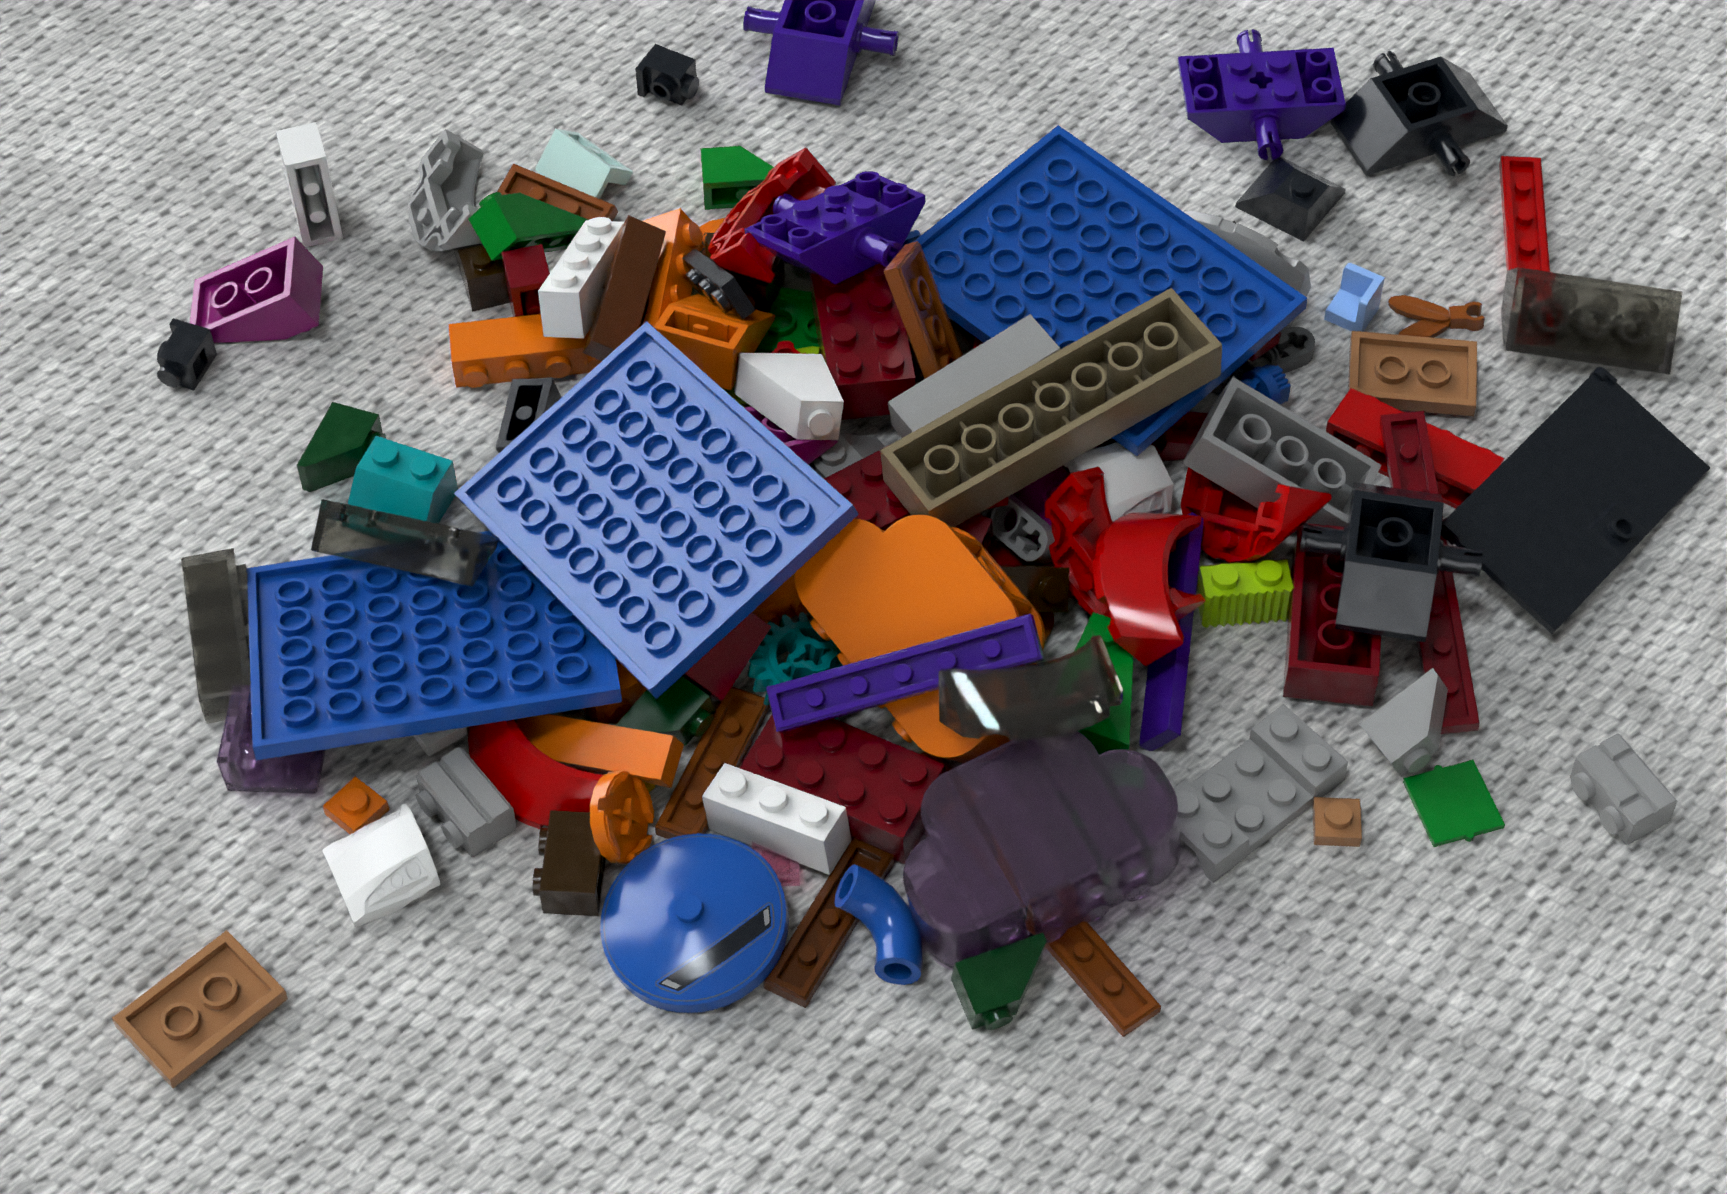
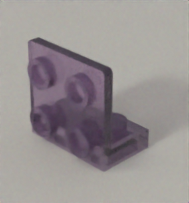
(244, 773)

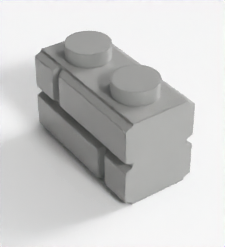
(1622, 789)
(465, 802)

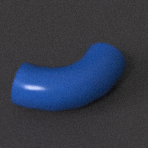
(889, 922)

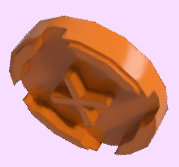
(621, 816)

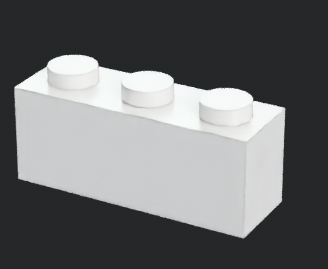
(309, 184)
(777, 818)

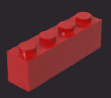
(1457, 463)

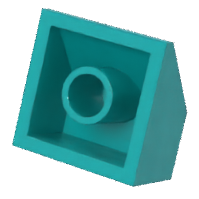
(403, 481)

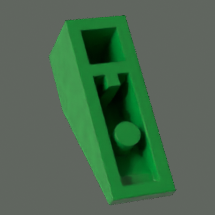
(522, 221)

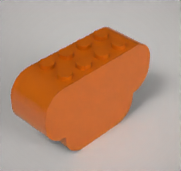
(904, 589)

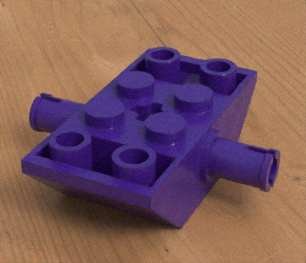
(817, 45)
(1261, 93)
(843, 227)

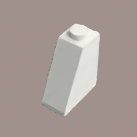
(792, 393)

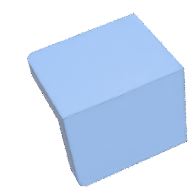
(1356, 299)

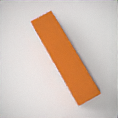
(605, 747)

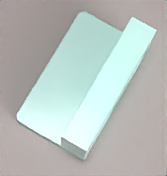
(580, 164)

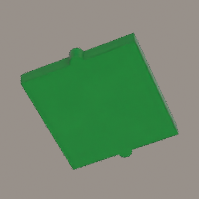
(1453, 803)

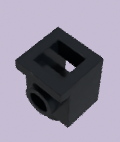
(667, 75)
(185, 355)

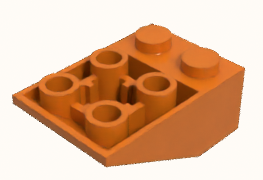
(711, 336)

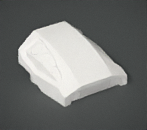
(1130, 481)
(382, 866)

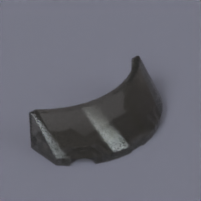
(402, 542)
(1032, 698)

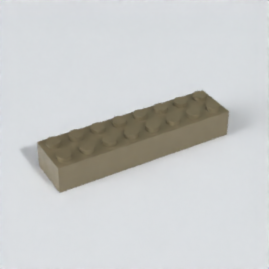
(1053, 411)

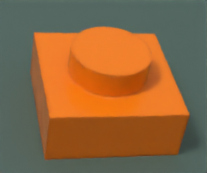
(355, 806)

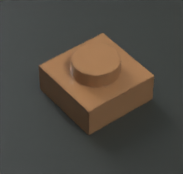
(1337, 821)

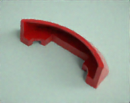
(740, 252)
(1077, 519)
(1238, 530)
(1133, 581)
(526, 775)

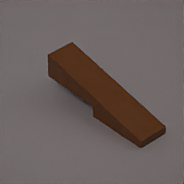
(625, 287)

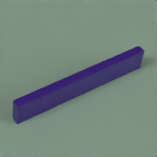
(902, 673)
(1168, 674)

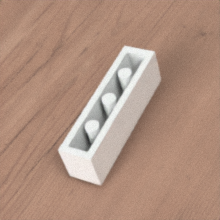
(576, 282)

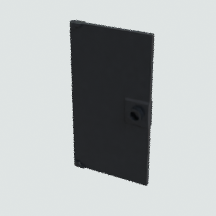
(1574, 499)

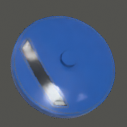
(694, 923)

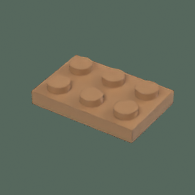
(1415, 372)
(200, 1009)

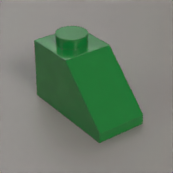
(729, 175)

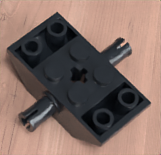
(1416, 115)
(1390, 560)

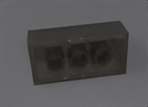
(1589, 320)

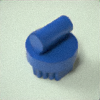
(1268, 381)

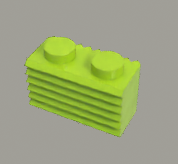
(1244, 592)

